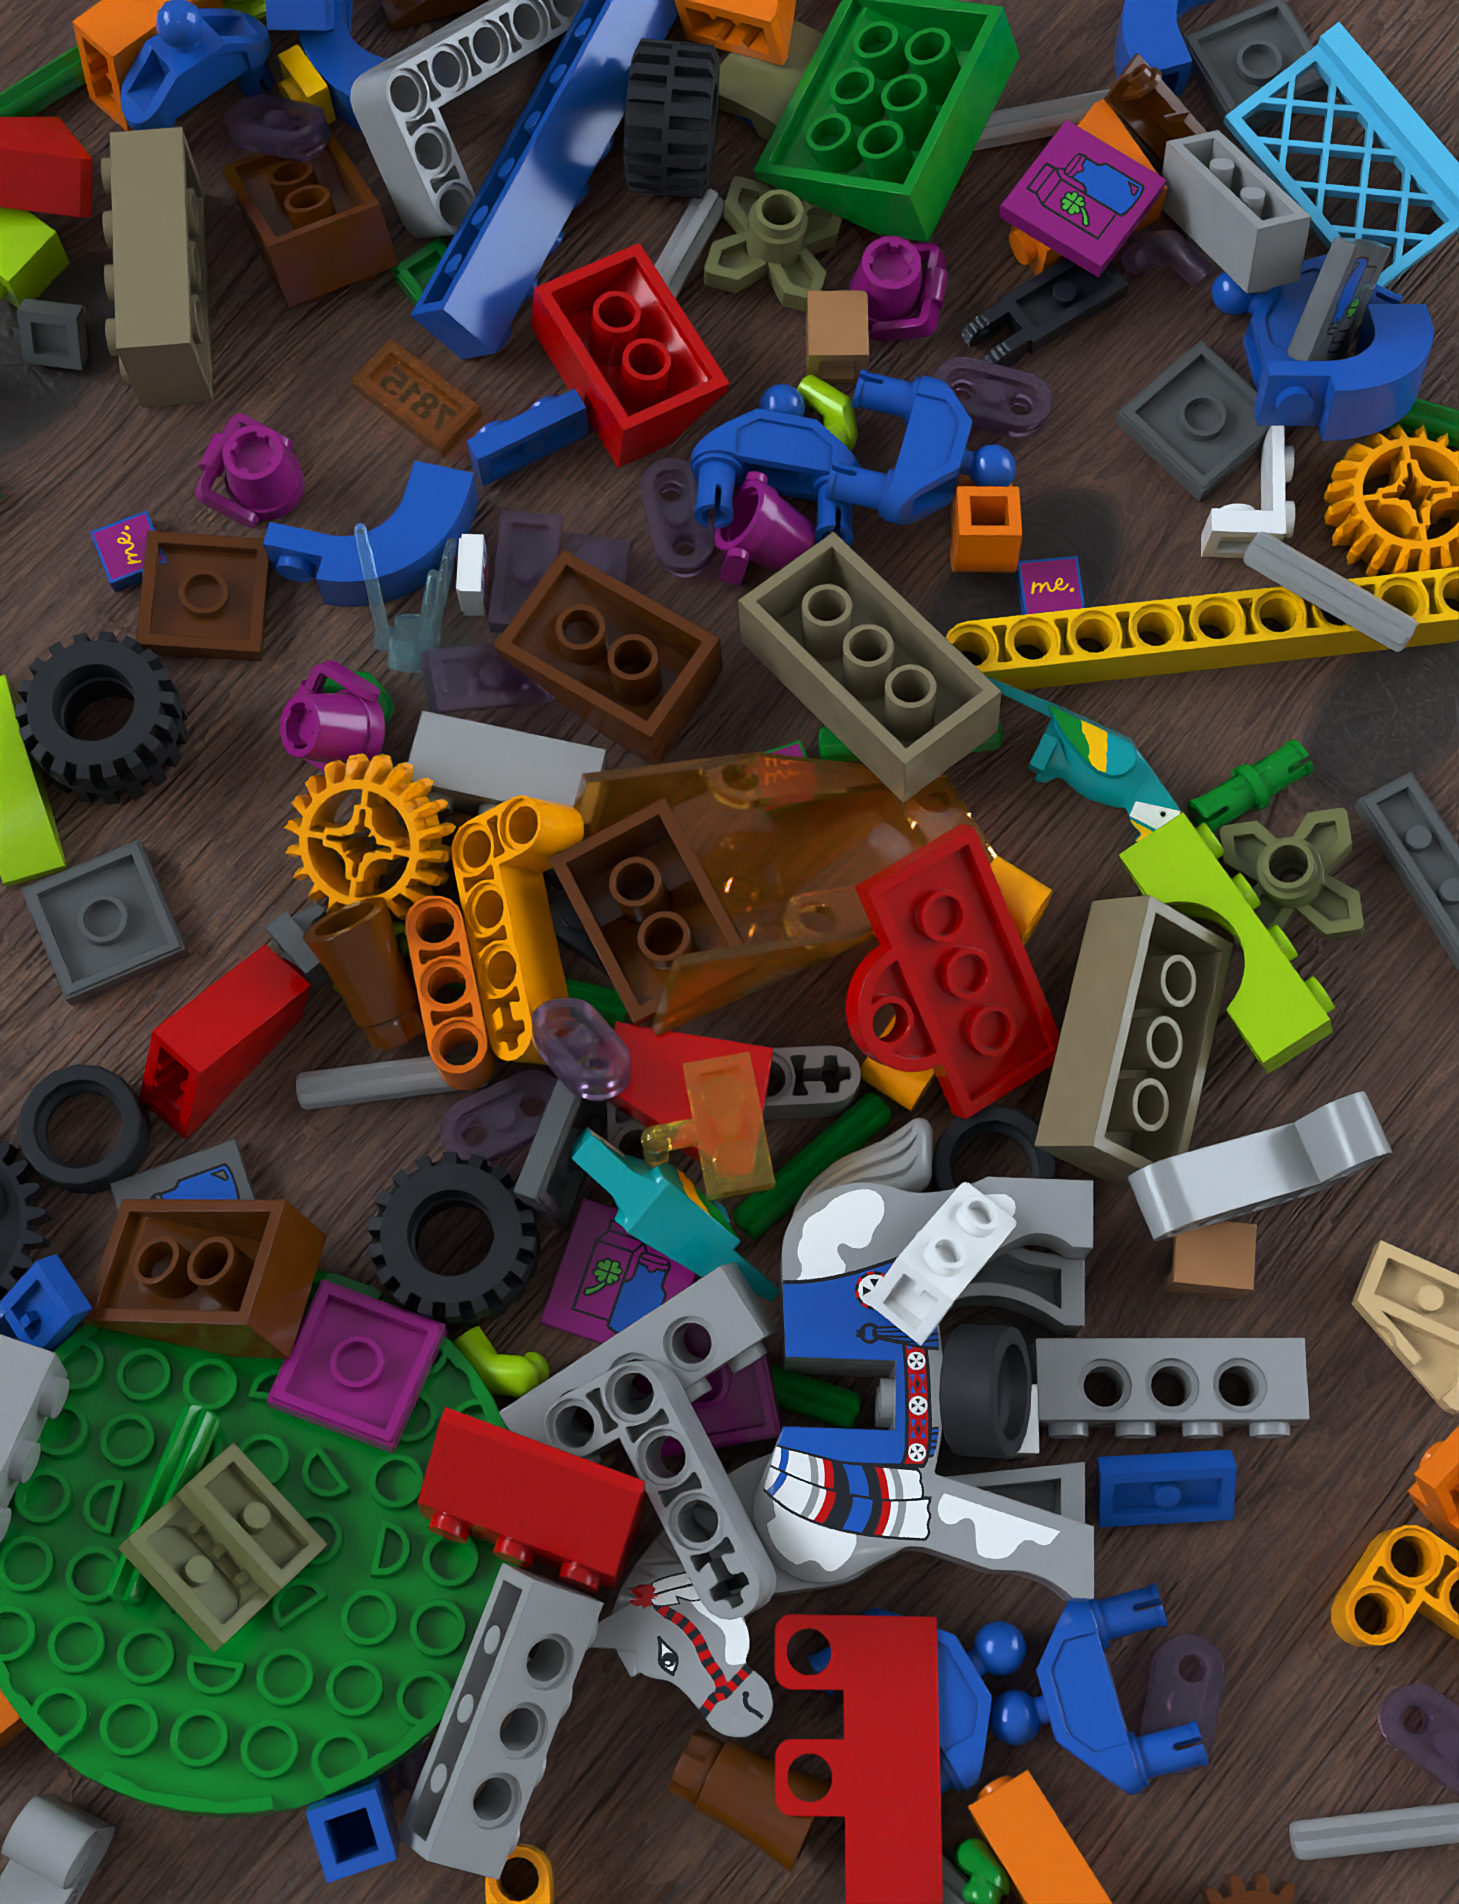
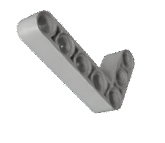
(402, 97)

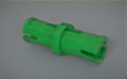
(1251, 786)

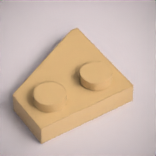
(1417, 1317)

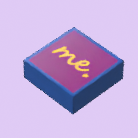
(123, 549)
(1049, 585)

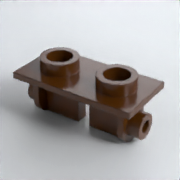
(1150, 107)

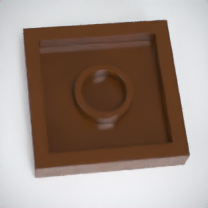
(205, 597)

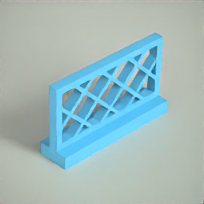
(1386, 120)

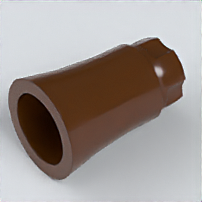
(369, 971)
(739, 1793)

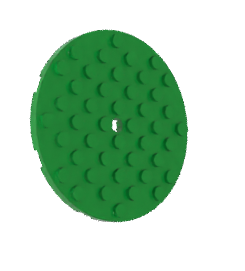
(317, 1684)

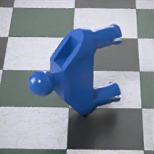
(193, 59)
(1276, 313)
(782, 445)
(929, 456)
(962, 1695)
(1083, 1700)

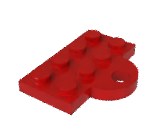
(952, 975)

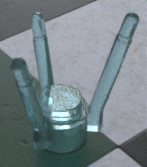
(411, 632)

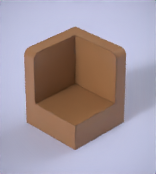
(837, 335)
(1214, 1261)

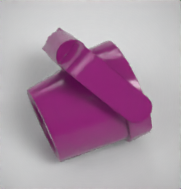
(896, 288)
(260, 472)
(762, 530)
(336, 724)

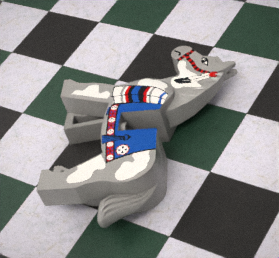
(858, 1497)

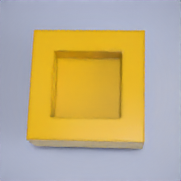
(303, 81)

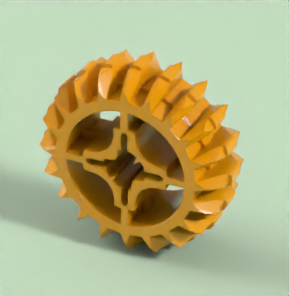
(1393, 522)
(382, 792)

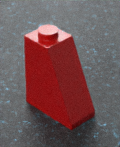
(44, 167)
(221, 1038)
(657, 1077)

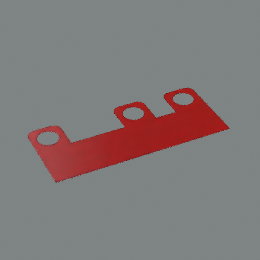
(889, 1752)

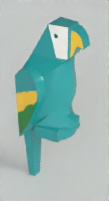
(1097, 764)
(667, 1211)

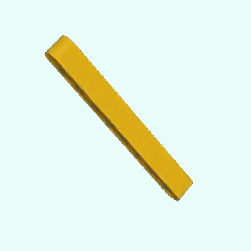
(1186, 646)

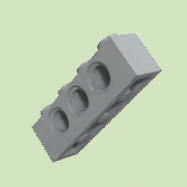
(718, 1302)
(1269, 1366)
(470, 1748)

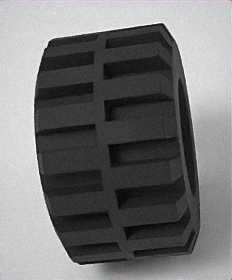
(671, 118)
(75, 680)
(422, 1196)

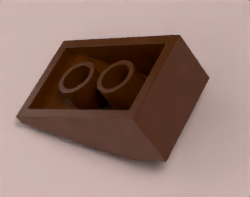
(311, 221)
(612, 655)
(643, 903)
(208, 1274)

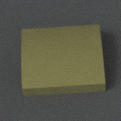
(762, 88)
(222, 1547)

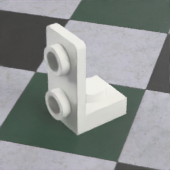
(1235, 525)
(941, 1262)

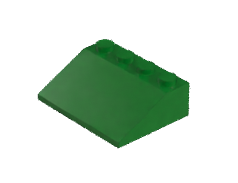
(891, 111)

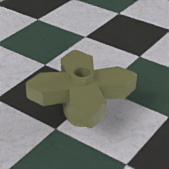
(772, 240)
(1312, 854)

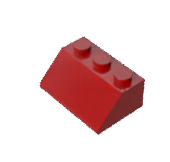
(627, 352)
(531, 1501)

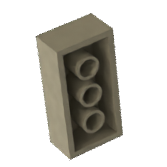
(157, 267)
(869, 666)
(1133, 1039)

